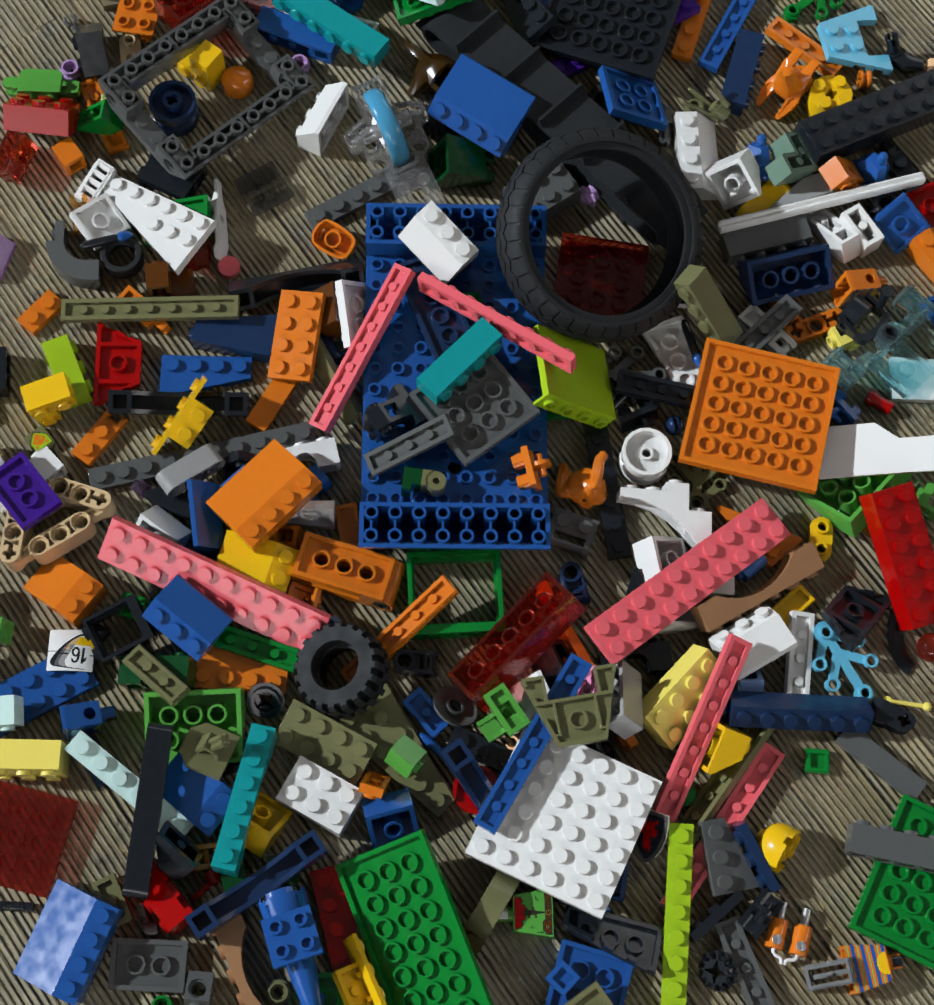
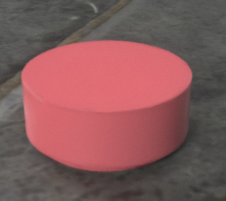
(229, 267)

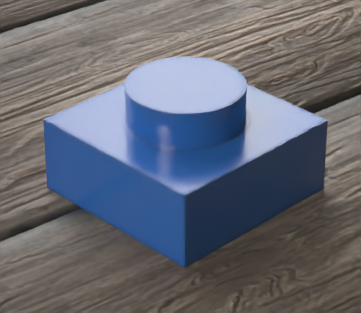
(562, 978)

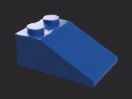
(196, 795)

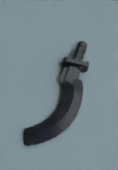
(897, 646)

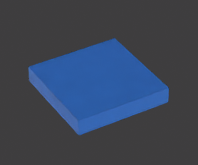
(900, 223)

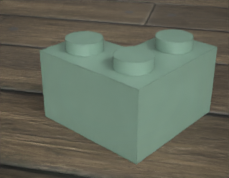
(790, 158)

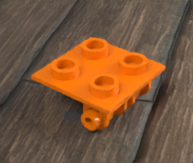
(136, 18)

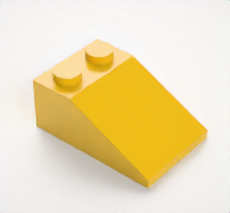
(269, 564)

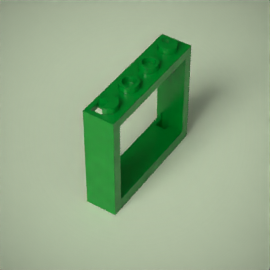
(440, 556)

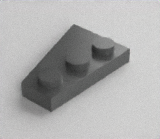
(724, 859)

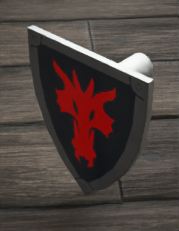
(652, 836)

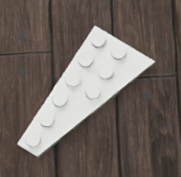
(164, 224)

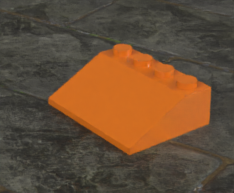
(265, 495)

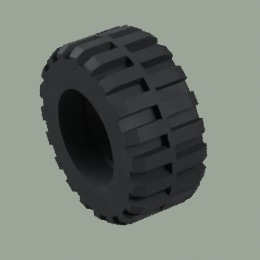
(318, 655)

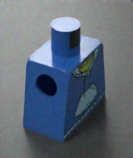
(74, 718)

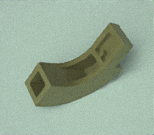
(489, 909)

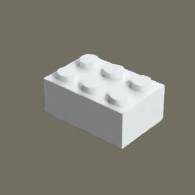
(320, 796)

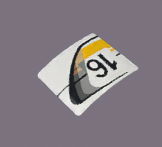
(69, 651)

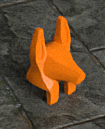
(789, 82)

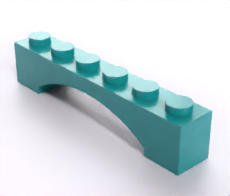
(240, 809)

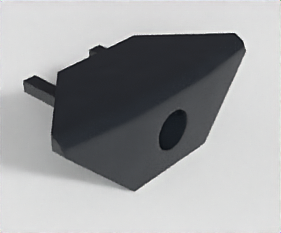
(175, 506)

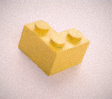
(204, 65)
(48, 397)

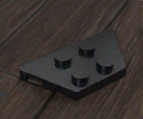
(854, 614)

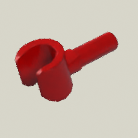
(213, 879)

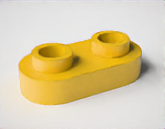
(821, 538)

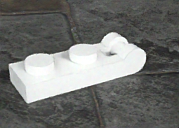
(752, 315)

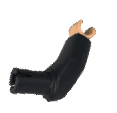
(902, 60)

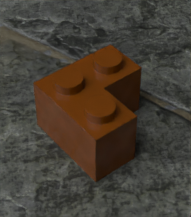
(166, 283)

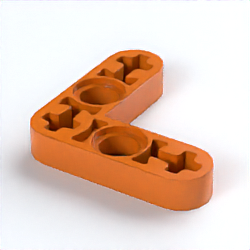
(803, 326)

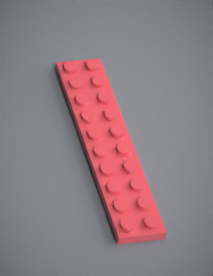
(686, 581)
(238, 595)

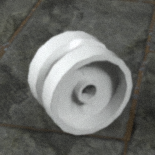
(645, 456)

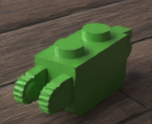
(42, 82)

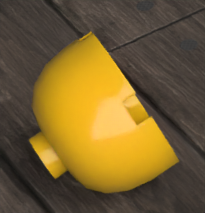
(778, 844)

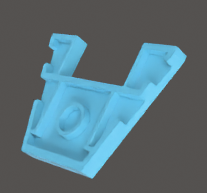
(844, 43)

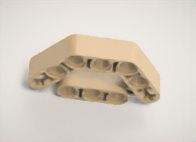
(22, 550)

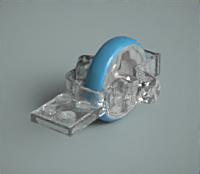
(393, 144)

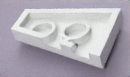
(351, 308)

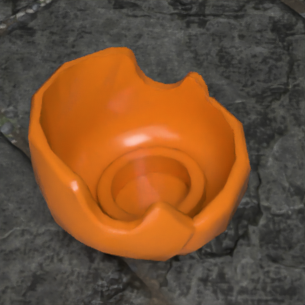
(237, 82)

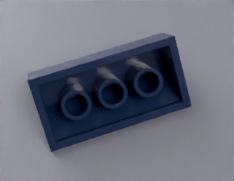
(787, 272)

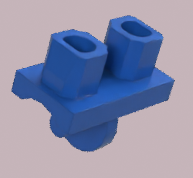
(841, 412)

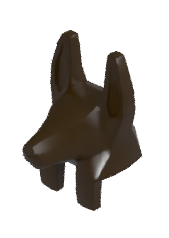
(429, 72)

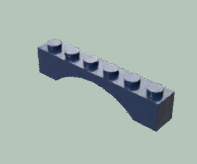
(466, 771)
(241, 897)

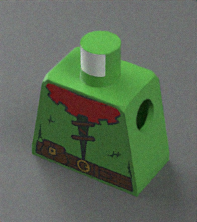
(530, 914)

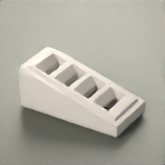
(95, 172)

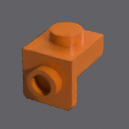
(305, 594)

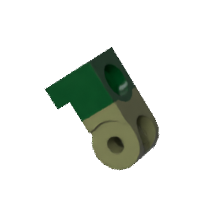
(423, 481)

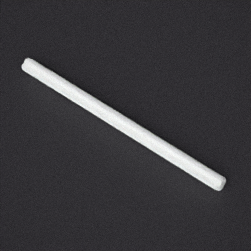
(821, 202)

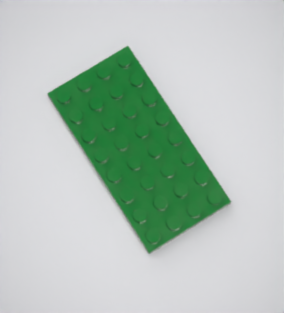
(412, 925)

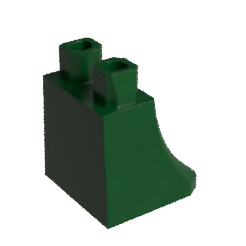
(460, 163)

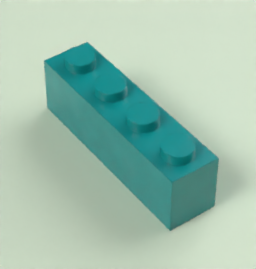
(459, 361)

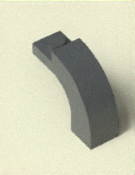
(77, 272)

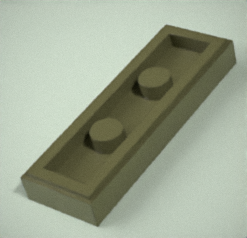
(156, 675)

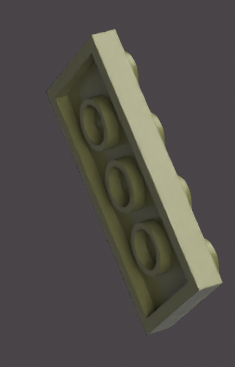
(325, 742)

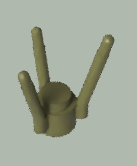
(718, 110)

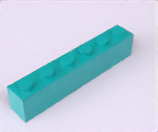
(338, 28)

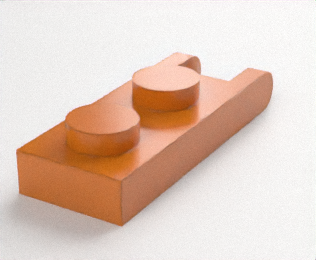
(98, 439)

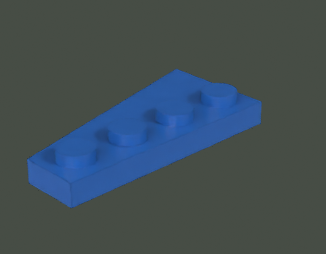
(181, 370)

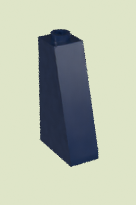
(236, 338)

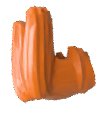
(583, 485)

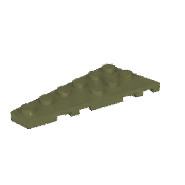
(386, 725)

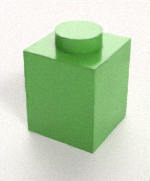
(406, 757)

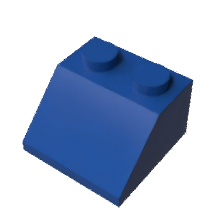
(389, 817)

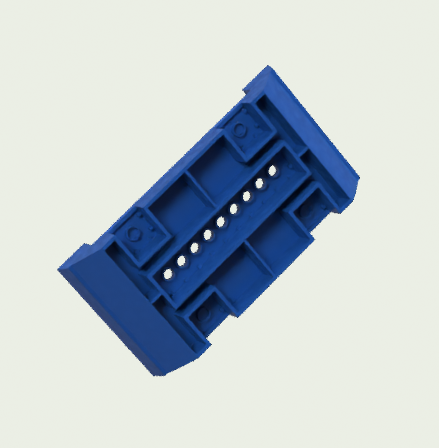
(482, 501)

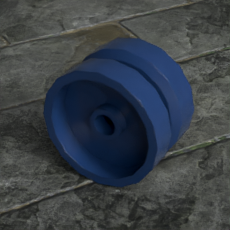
(174, 107)

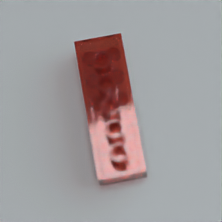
(517, 639)

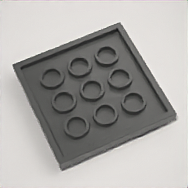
(481, 410)

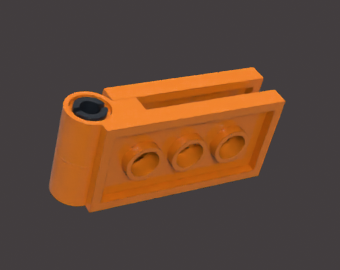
(384, 571)

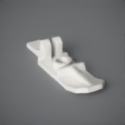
(219, 215)

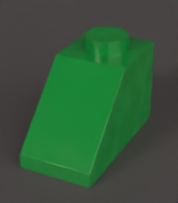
(99, 119)

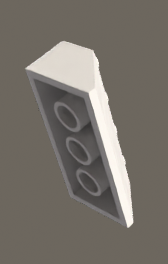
(695, 149)
(653, 556)

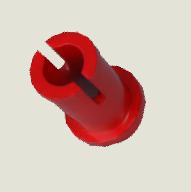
(878, 402)

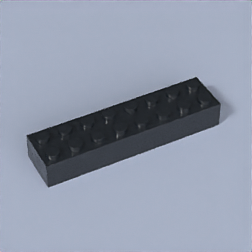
(869, 119)

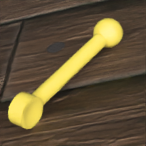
(926, 706)

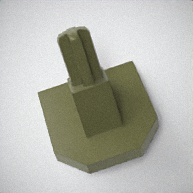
(208, 750)

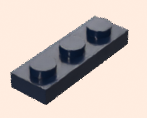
(755, 856)

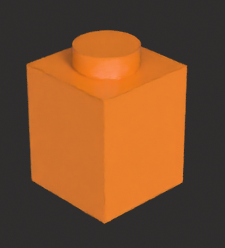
(69, 156)

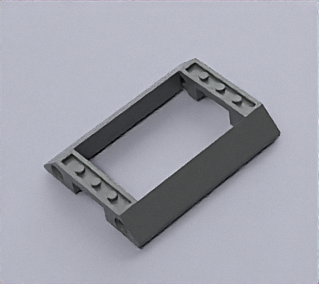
(221, 15)

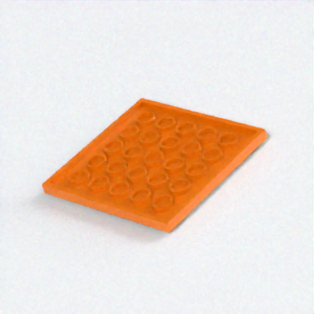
(760, 415)

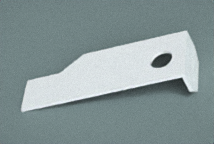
(874, 451)

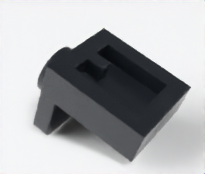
(235, 461)

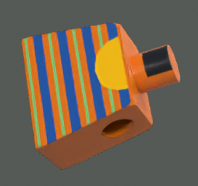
(856, 283)
(871, 966)

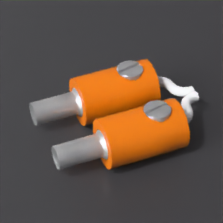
(800, 936)

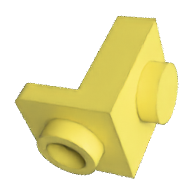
(835, 340)

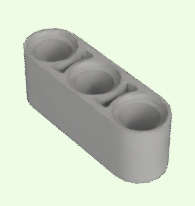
(196, 465)

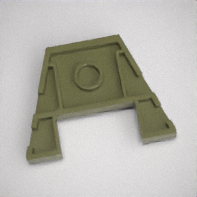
(575, 718)

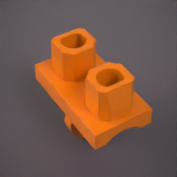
(526, 460)

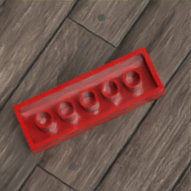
(902, 552)

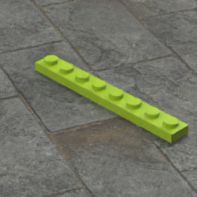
(677, 914)

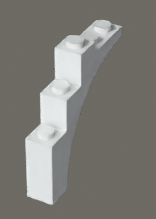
(672, 505)

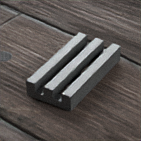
(849, 970)

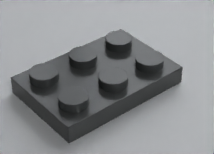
(148, 965)

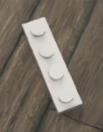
(800, 658)

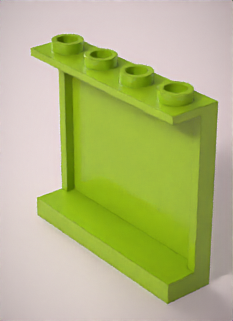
(578, 395)

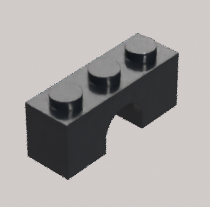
(654, 654)

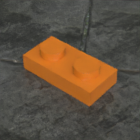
(40, 313)
(374, 785)

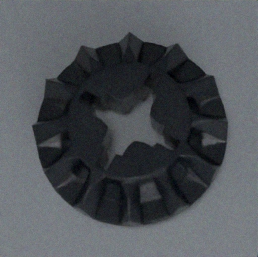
(265, 709)
(725, 964)

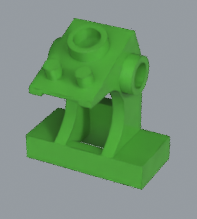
(505, 716)

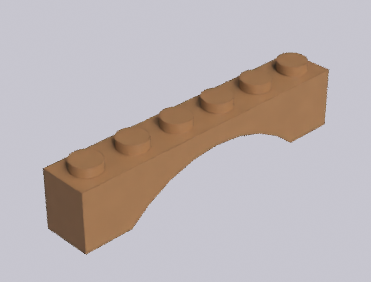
(794, 566)
(231, 948)

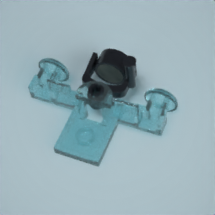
(905, 368)

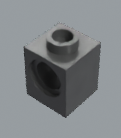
(199, 981)

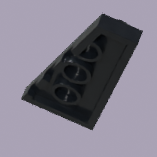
(619, 936)

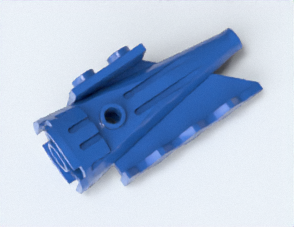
(293, 940)

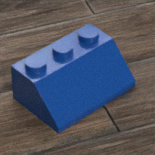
(205, 523)
(187, 617)

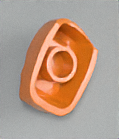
(334, 240)

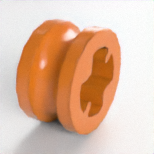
(864, 79)

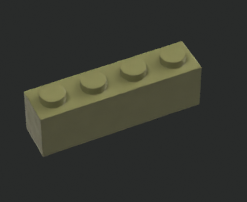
(707, 304)

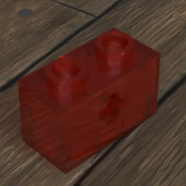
(15, 156)

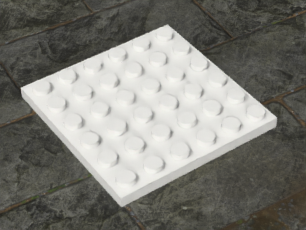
(571, 826)

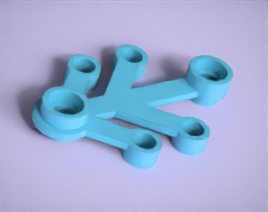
(841, 659)

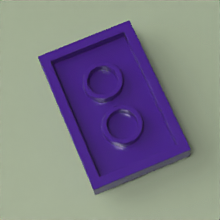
(26, 492)

